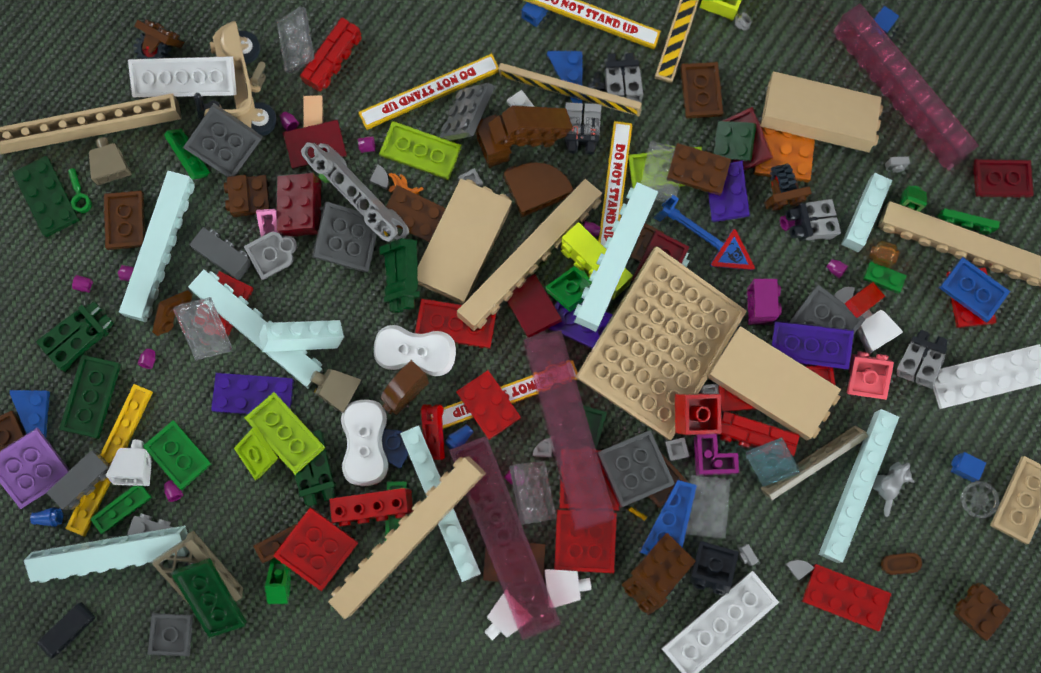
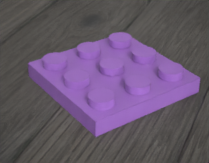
(30, 468)

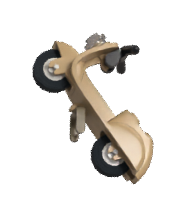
(245, 50)

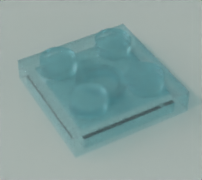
(772, 462)

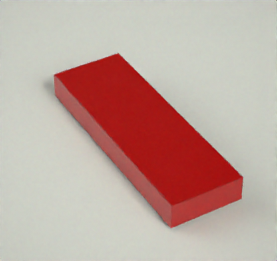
(864, 300)

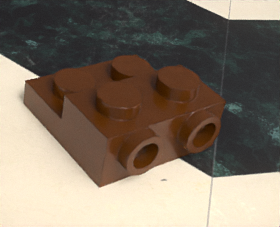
(246, 194)
(981, 611)

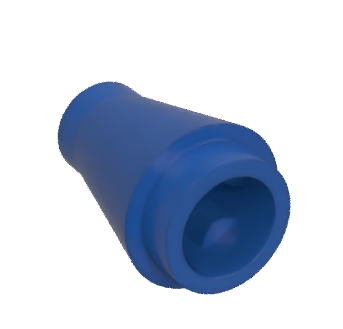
(458, 437)
(47, 517)

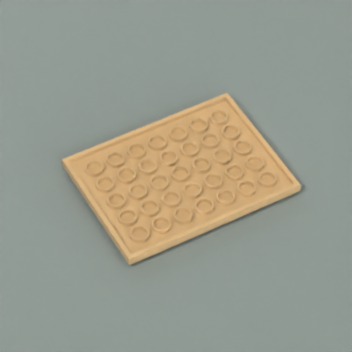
(660, 342)

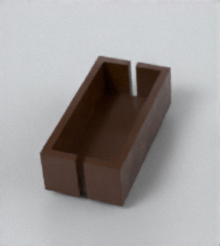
(530, 126)

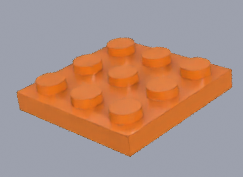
(788, 149)

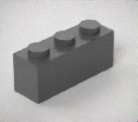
(221, 253)
(79, 481)

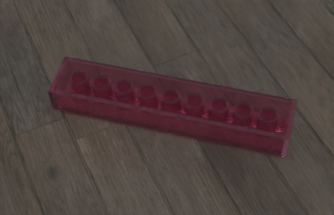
(904, 87)
(568, 430)
(507, 544)

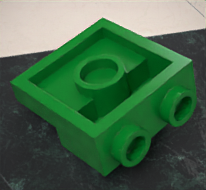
(569, 288)

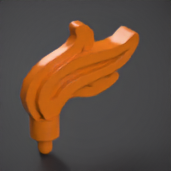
(402, 183)

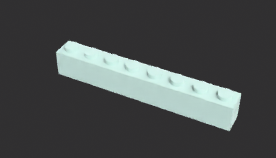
(157, 246)
(616, 256)
(250, 324)
(858, 486)
(449, 525)
(103, 554)

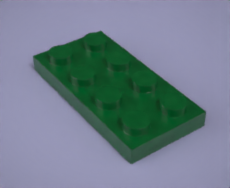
(46, 196)
(90, 396)
(209, 598)

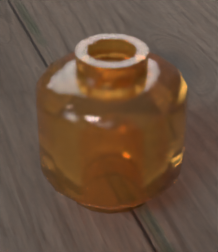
(885, 254)

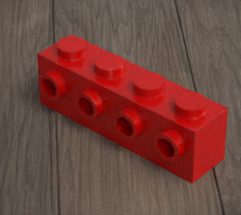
(371, 506)

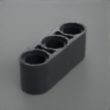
(66, 630)

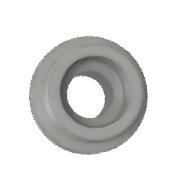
(742, 21)

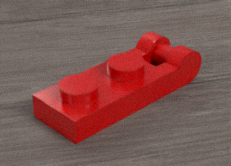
(433, 429)

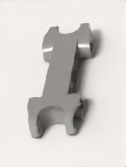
(333, 167)

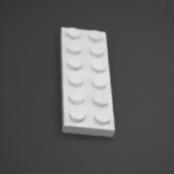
(182, 76)
(988, 376)
(720, 625)

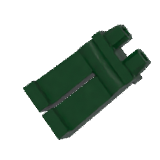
(401, 274)
(75, 335)
(320, 480)

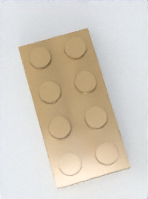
(1021, 503)

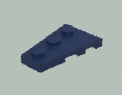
(394, 447)

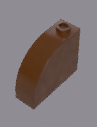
(536, 186)
(404, 388)

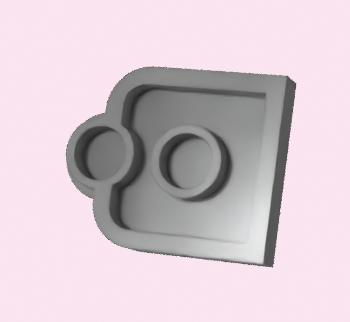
(271, 253)

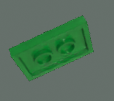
(177, 455)

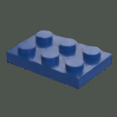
(974, 289)

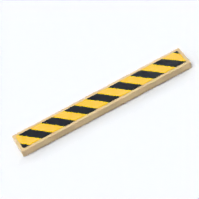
(676, 40)
(570, 89)

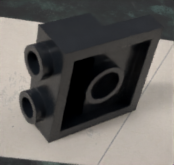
(714, 568)

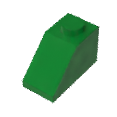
(914, 198)
(278, 583)

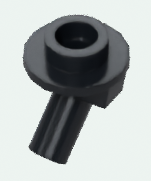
(596, 82)

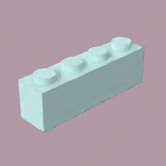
(866, 212)
(301, 335)

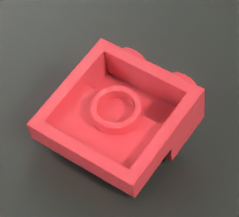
(870, 375)

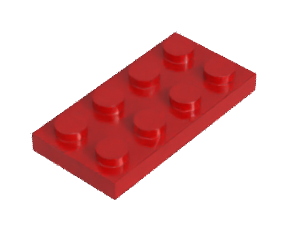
(443, 317)
(846, 597)

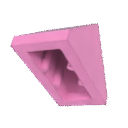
(267, 221)

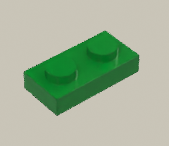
(885, 277)

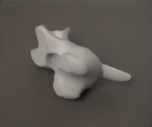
(889, 485)

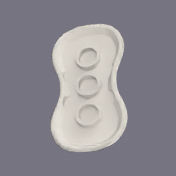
(430, 351)
(364, 458)

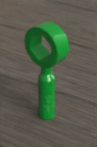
(76, 187)

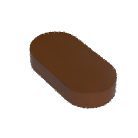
(901, 563)

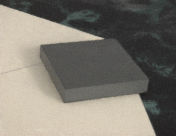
(170, 634)

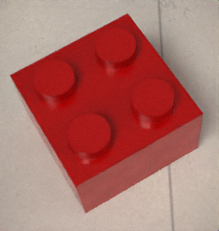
(698, 413)

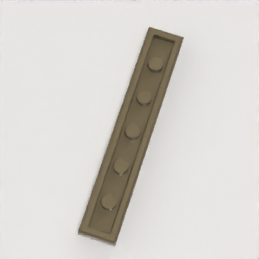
(817, 461)

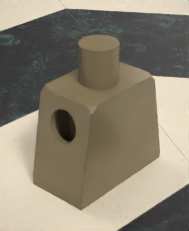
(107, 163)
(335, 388)

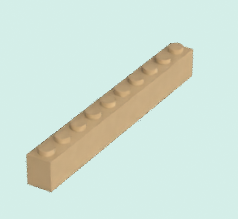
(89, 123)
(961, 243)
(529, 255)
(407, 536)

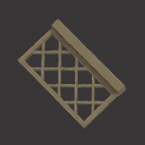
(200, 552)

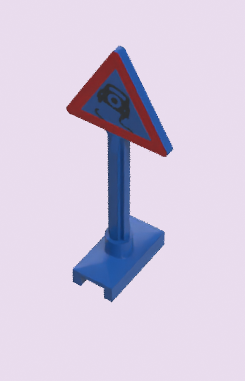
(731, 252)

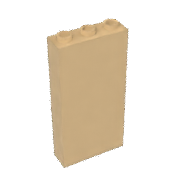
(822, 112)
(463, 241)
(775, 384)

